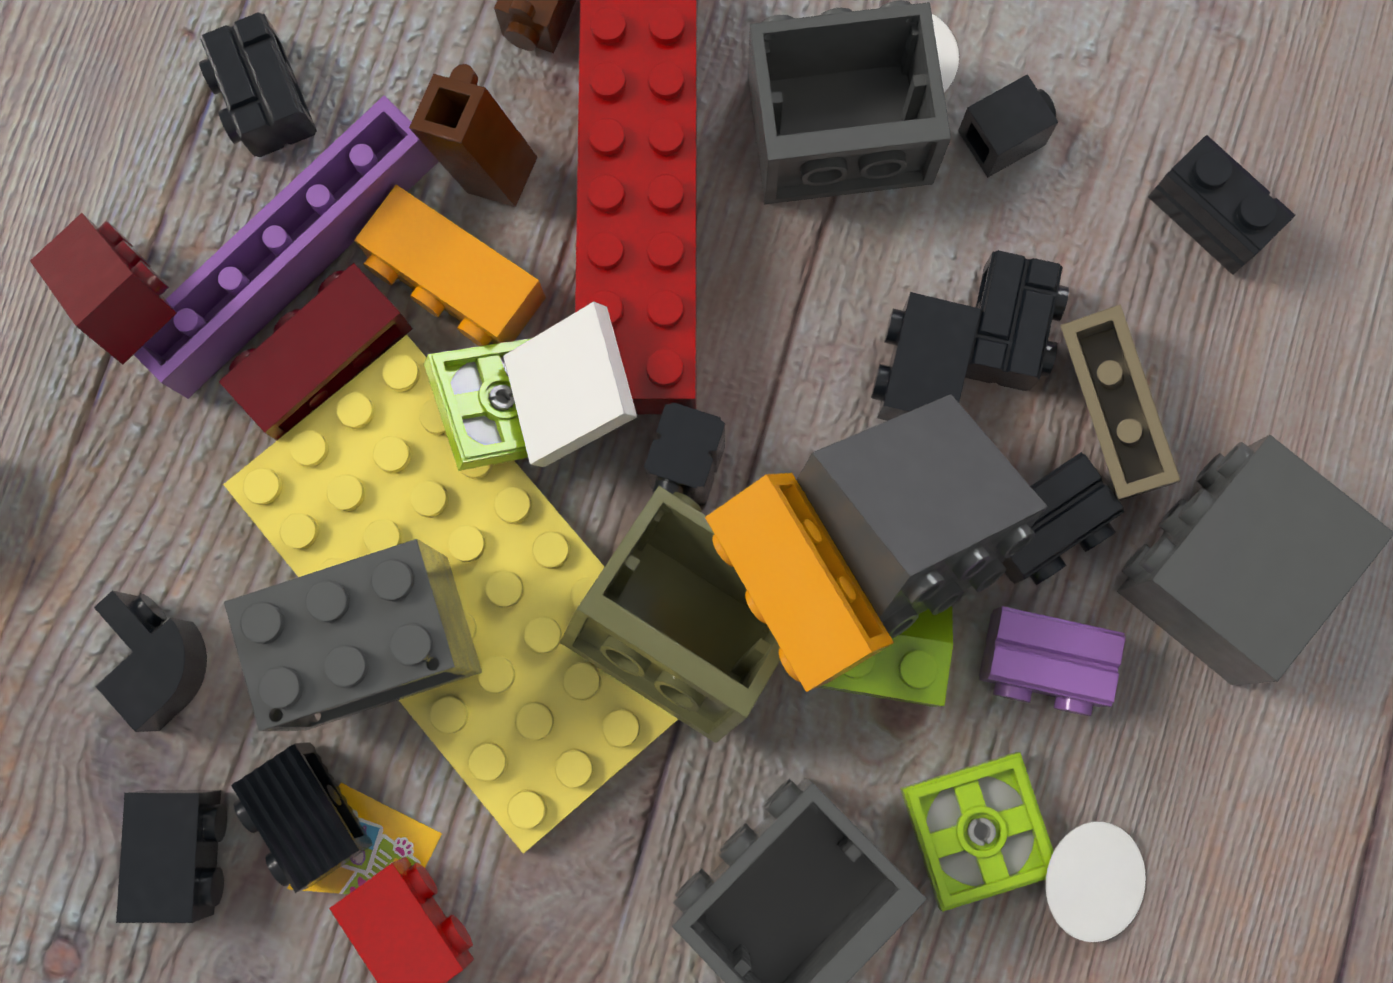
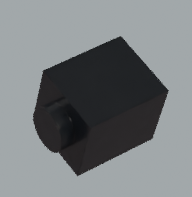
(1008, 125)

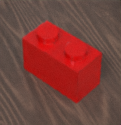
(402, 927)

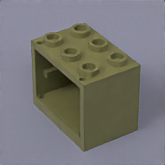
(676, 621)

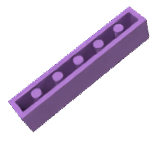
(284, 248)

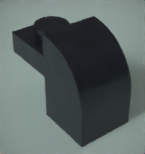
(161, 670)

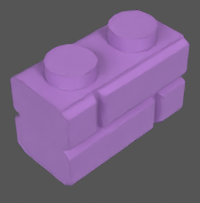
(1051, 658)

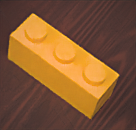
(449, 269)
(797, 580)

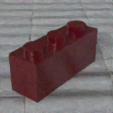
(104, 286)
(314, 351)

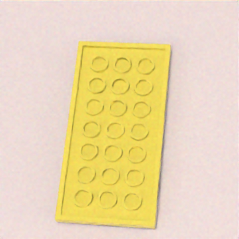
(380, 472)

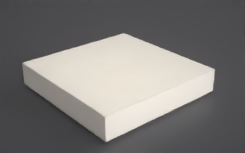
(569, 385)

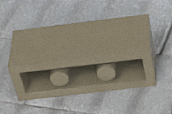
(1120, 403)

